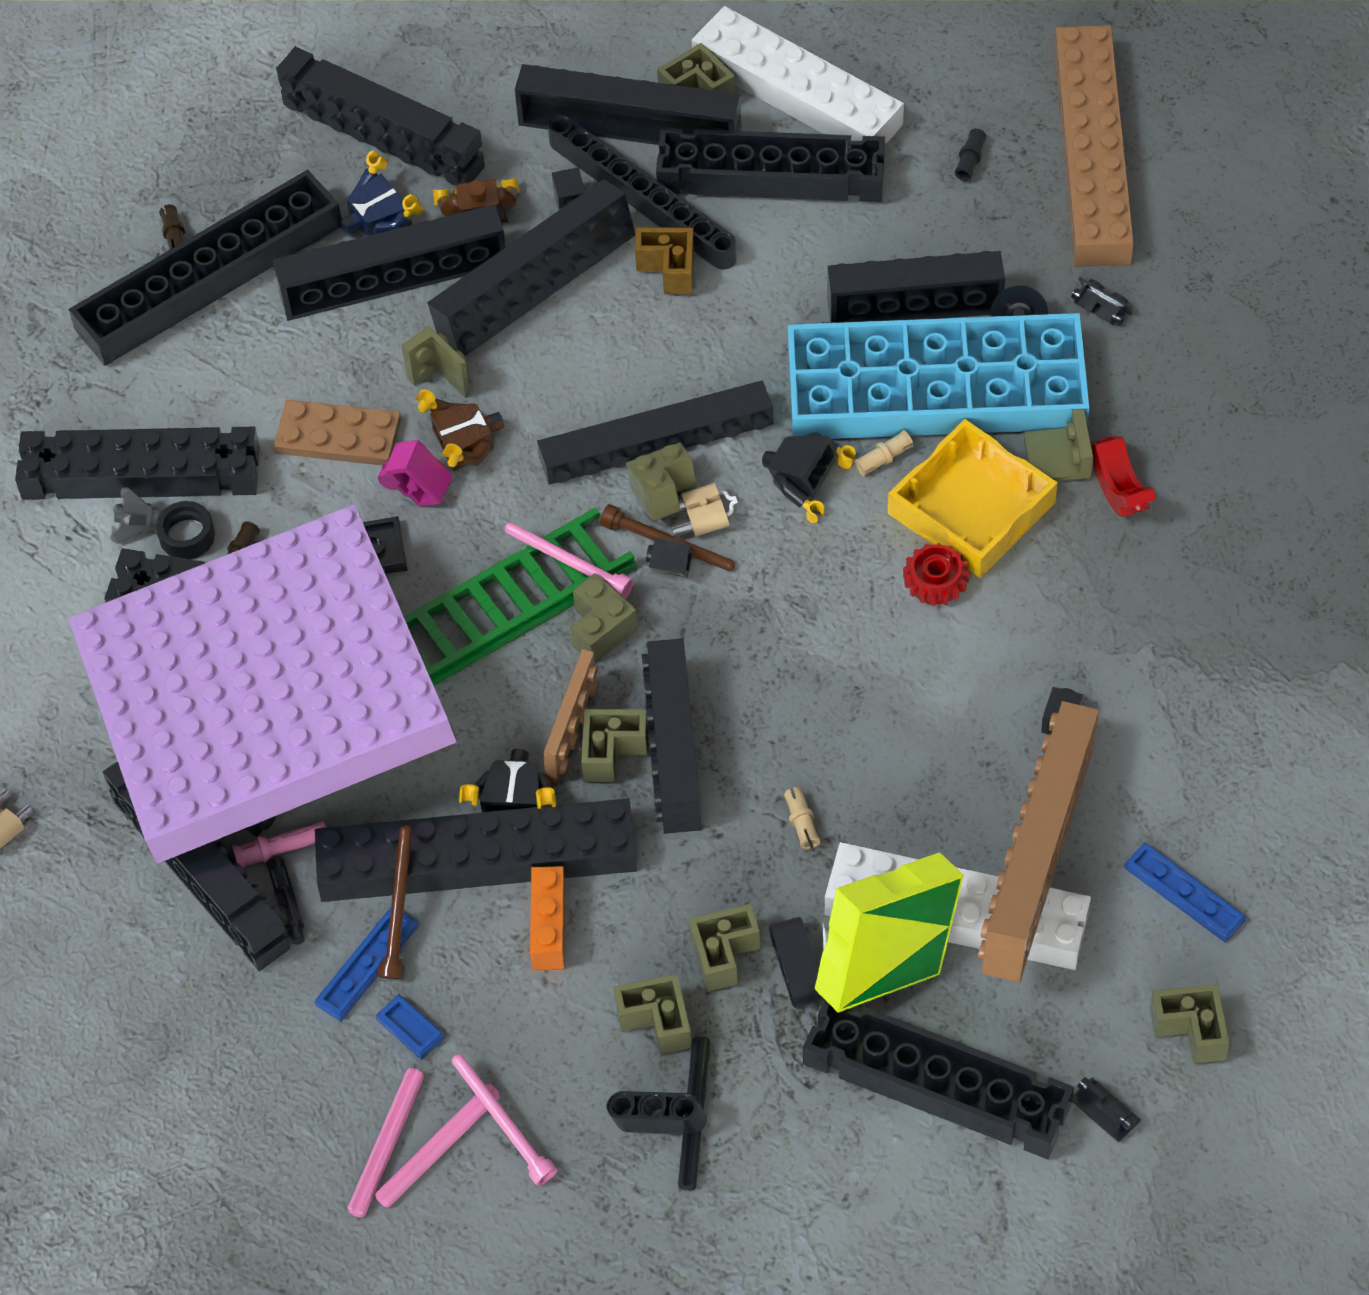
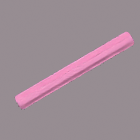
(385, 1143)
(433, 1149)

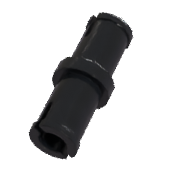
(970, 154)

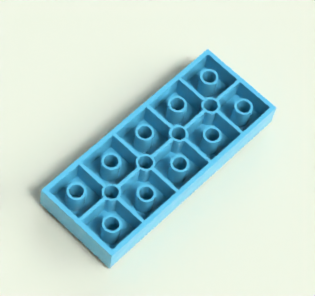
(936, 374)

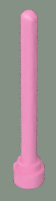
(620, 583)
(540, 1168)

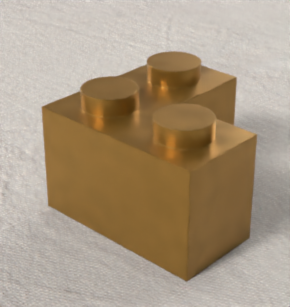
(667, 251)

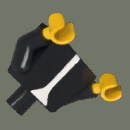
(803, 465)
(510, 785)

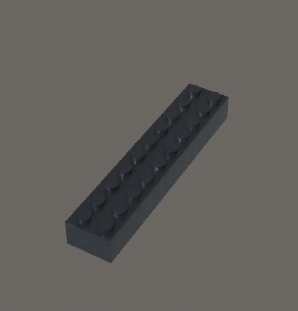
(205, 267)
(476, 849)

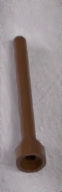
(614, 518)
(391, 964)

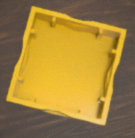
(972, 497)

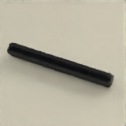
(697, 1087)

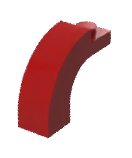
(1117, 477)

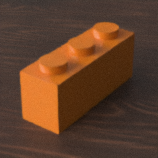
(547, 918)

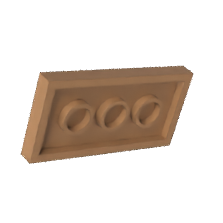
(337, 432)
(570, 717)

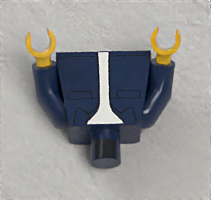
(376, 204)

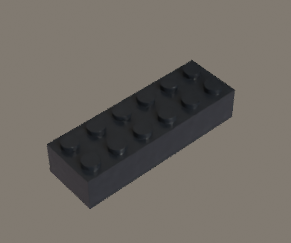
(915, 287)
(671, 736)

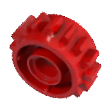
(936, 588)

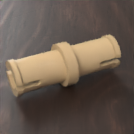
(883, 453)
(801, 818)

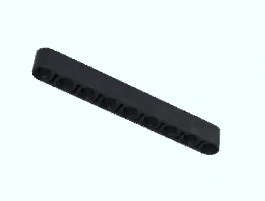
(641, 189)

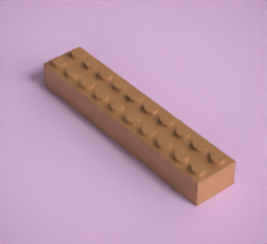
(1093, 146)
(1037, 842)

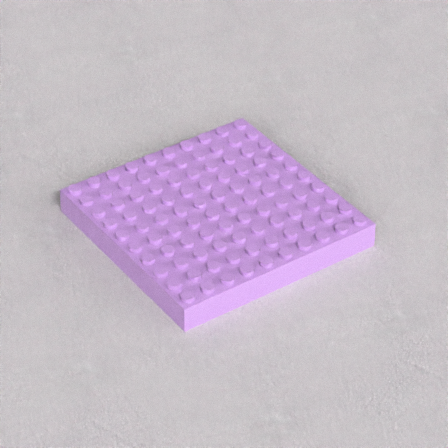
(258, 683)

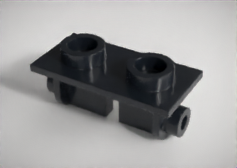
(1093, 293)
(1104, 1109)

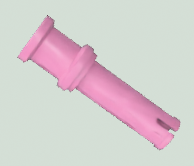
(265, 848)

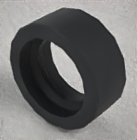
(185, 511)

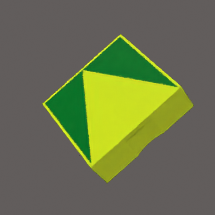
(888, 931)

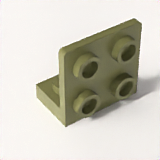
(431, 353)
(1062, 451)

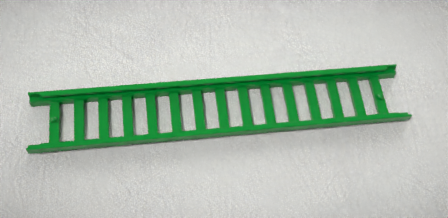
(531, 615)

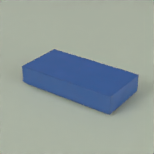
(410, 1027)

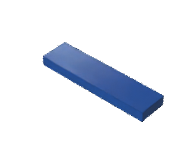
(1185, 892)
(360, 969)

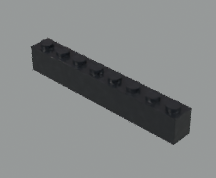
(626, 438)

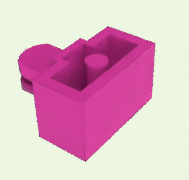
(415, 473)

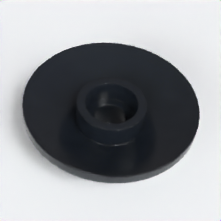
(1019, 297)

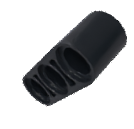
(796, 961)
(644, 1104)

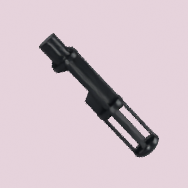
(286, 898)

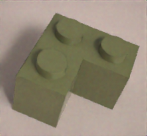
(698, 70)
(659, 478)
(605, 617)
(611, 734)
(719, 938)
(656, 1004)
(1195, 1013)

